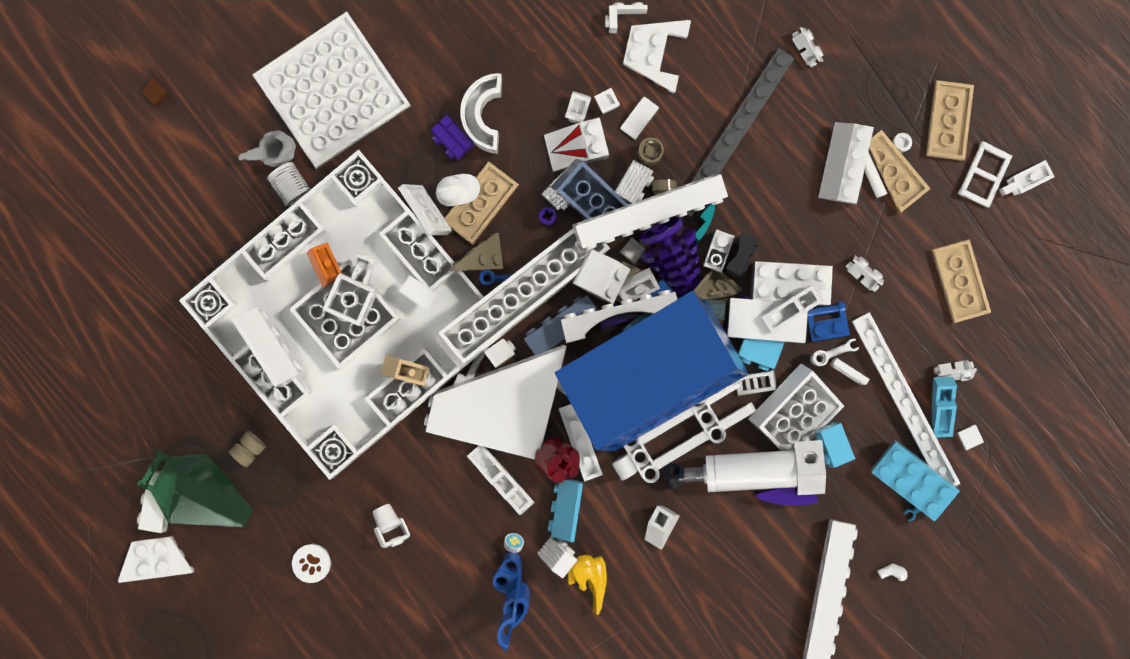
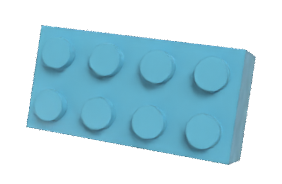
(915, 480)

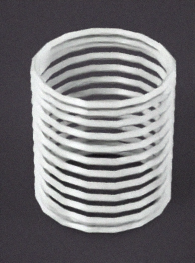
(289, 186)

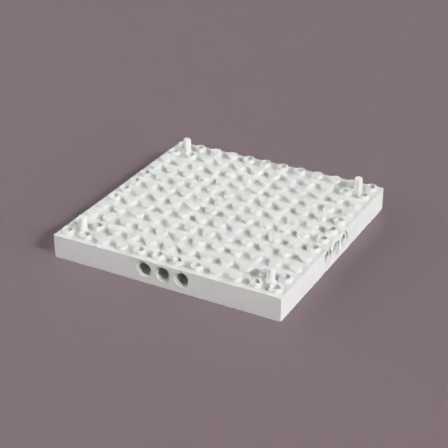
(341, 397)

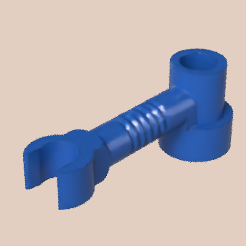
(493, 278)

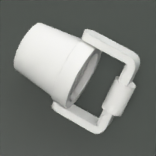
(386, 521)

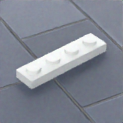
(581, 442)

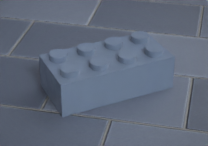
(586, 191)

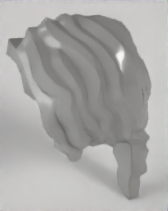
(273, 149)

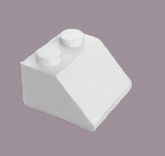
(601, 276)

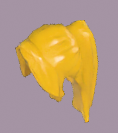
(595, 573)

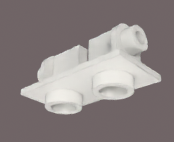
(812, 52)
(859, 268)
(963, 370)

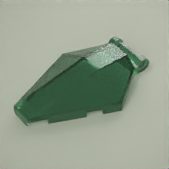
(195, 492)

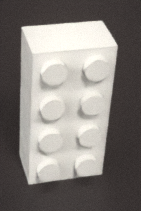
(784, 280)

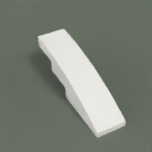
(500, 479)

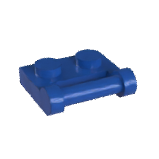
(828, 328)

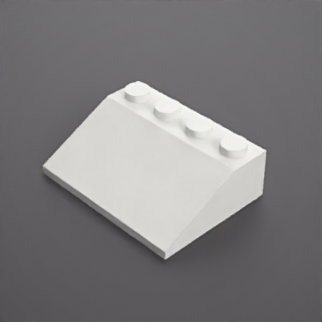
(796, 409)

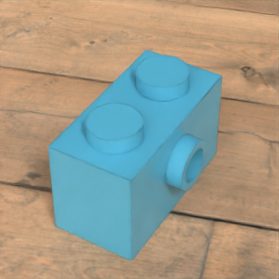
(835, 444)

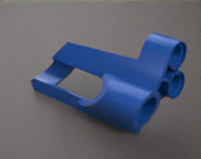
(516, 596)

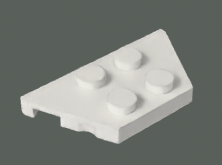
(154, 559)

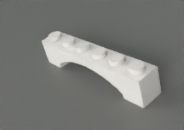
(577, 326)

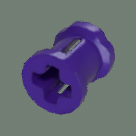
(551, 212)

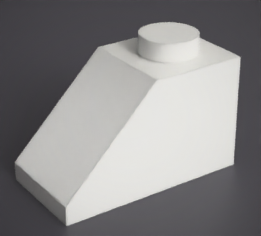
(500, 352)

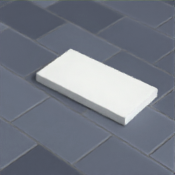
(747, 322)

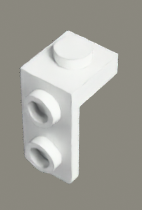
(620, 8)

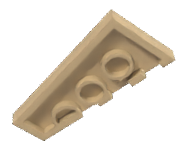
(897, 173)

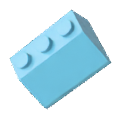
(566, 509)

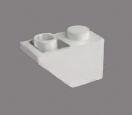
(718, 250)
(660, 526)

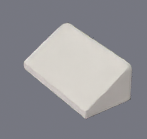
(638, 285)

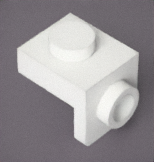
(577, 107)

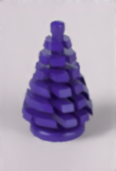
(672, 255)

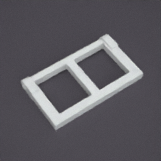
(996, 179)

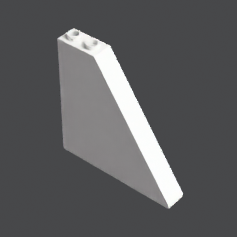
(502, 407)

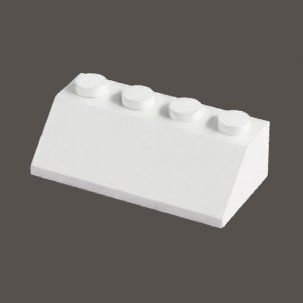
(846, 162)
(268, 347)

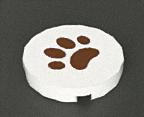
(311, 563)

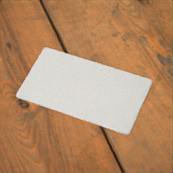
(418, 292)

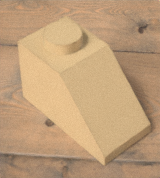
(404, 370)

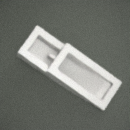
(793, 308)

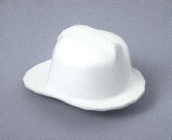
(457, 189)

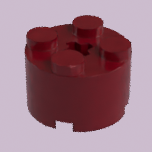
(557, 460)

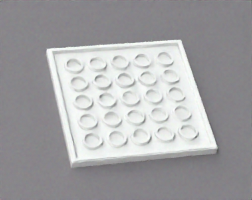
(331, 90)

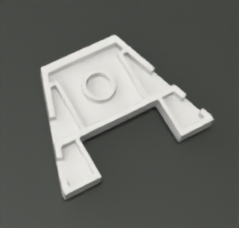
(647, 47)

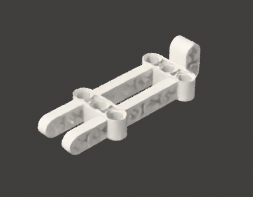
(628, 466)

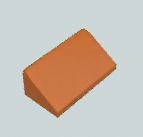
(324, 264)

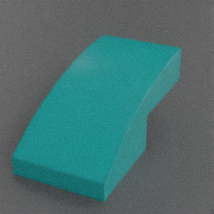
(706, 218)

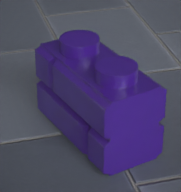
(452, 138)

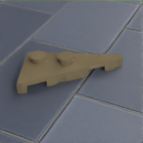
(483, 257)
(716, 286)

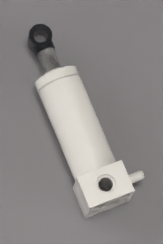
(760, 470)

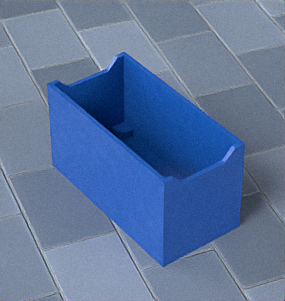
(651, 373)

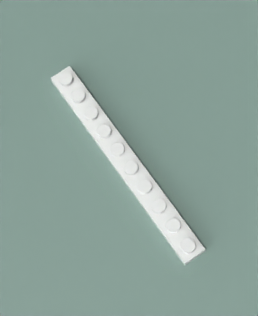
(903, 397)

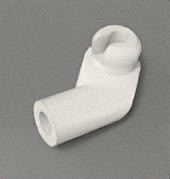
(895, 570)

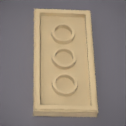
(949, 120)
(472, 218)
(961, 281)

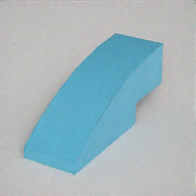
(943, 406)

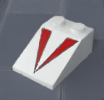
(577, 141)

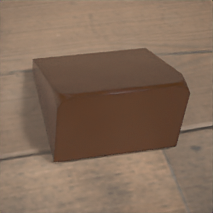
(154, 91)

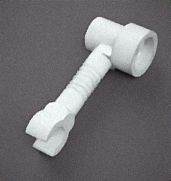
(824, 356)
(473, 369)

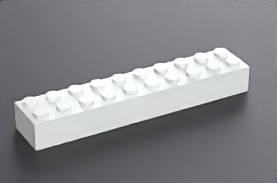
(514, 299)

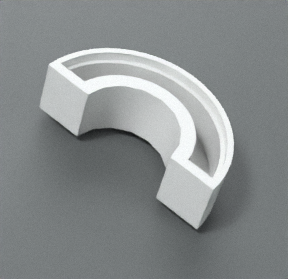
(471, 109)

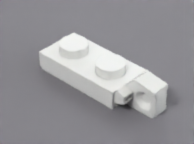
(1028, 179)

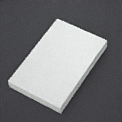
(425, 209)

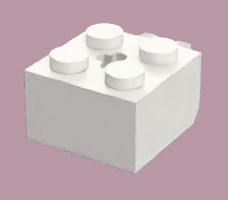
(349, 286)

